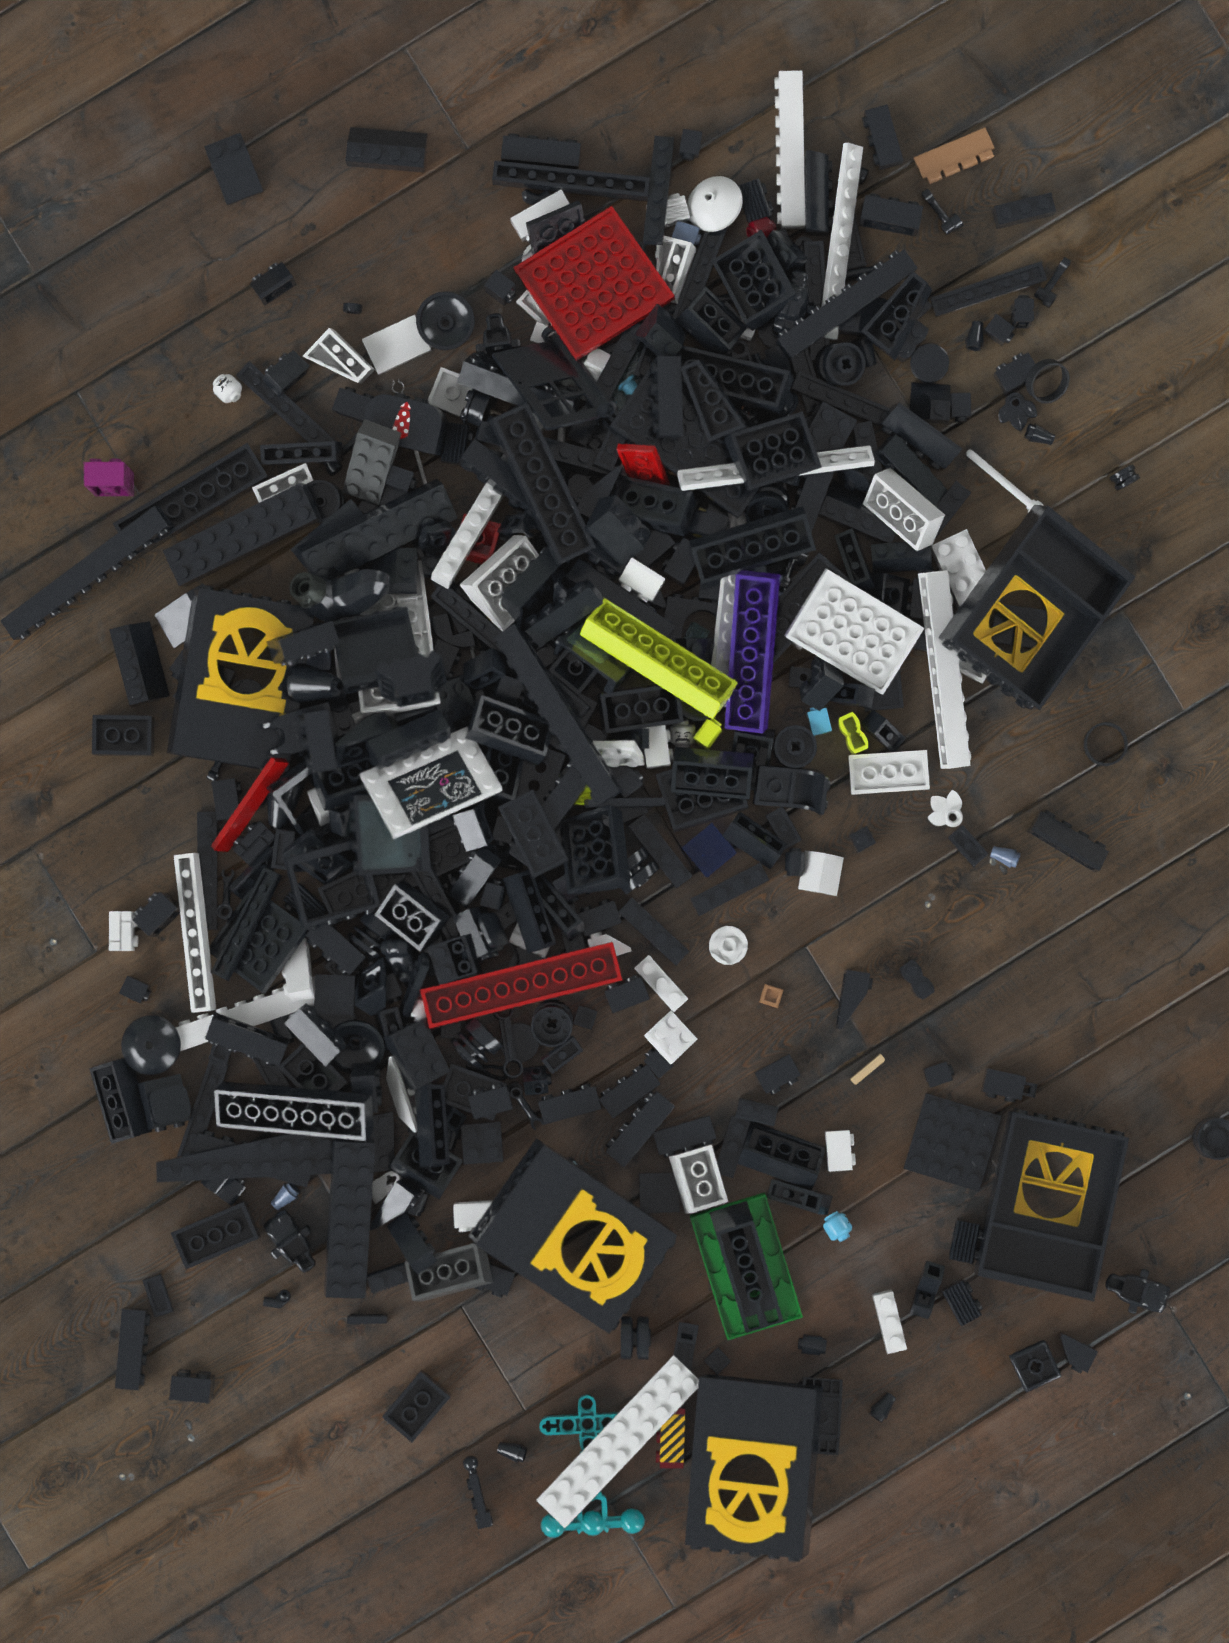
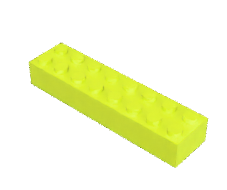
(658, 658)

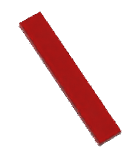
(249, 804)

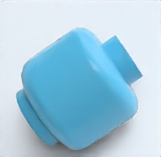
(837, 1226)

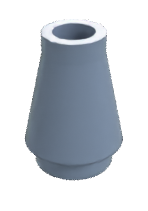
(1006, 856)
(285, 1195)

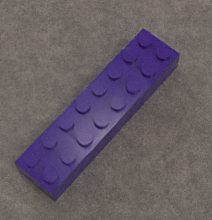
(752, 650)

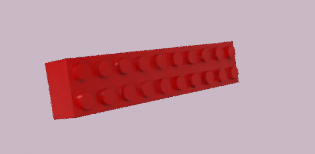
(521, 985)

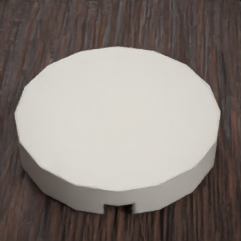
(728, 945)

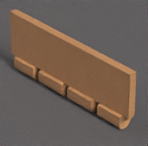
(959, 151)

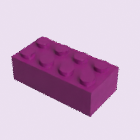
(108, 478)

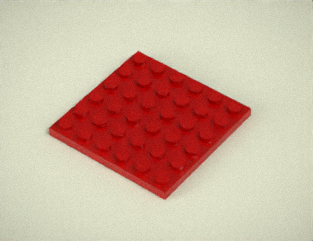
(593, 283)

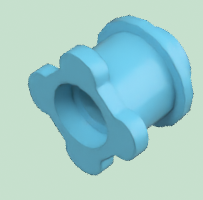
(628, 385)

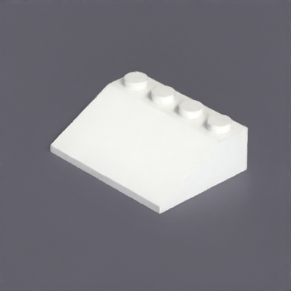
(495, 574)

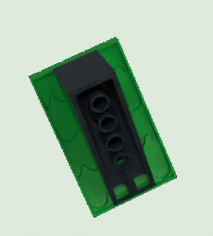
(746, 1266)

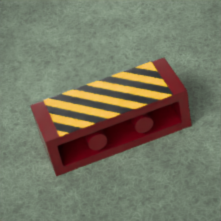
(672, 1441)

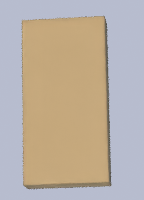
(867, 1069)

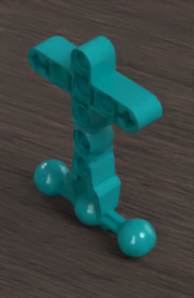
(592, 1521)

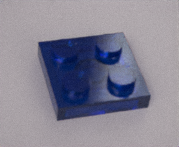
(709, 850)

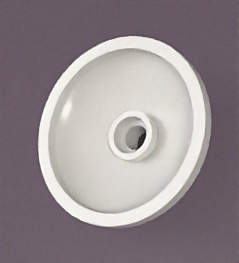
(720, 209)

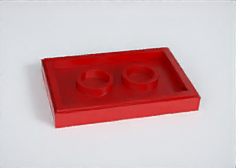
(642, 463)

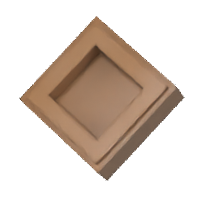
(771, 995)

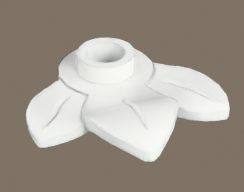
(944, 807)

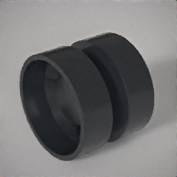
(1212, 1138)

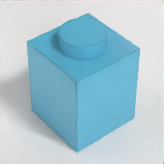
(819, 721)

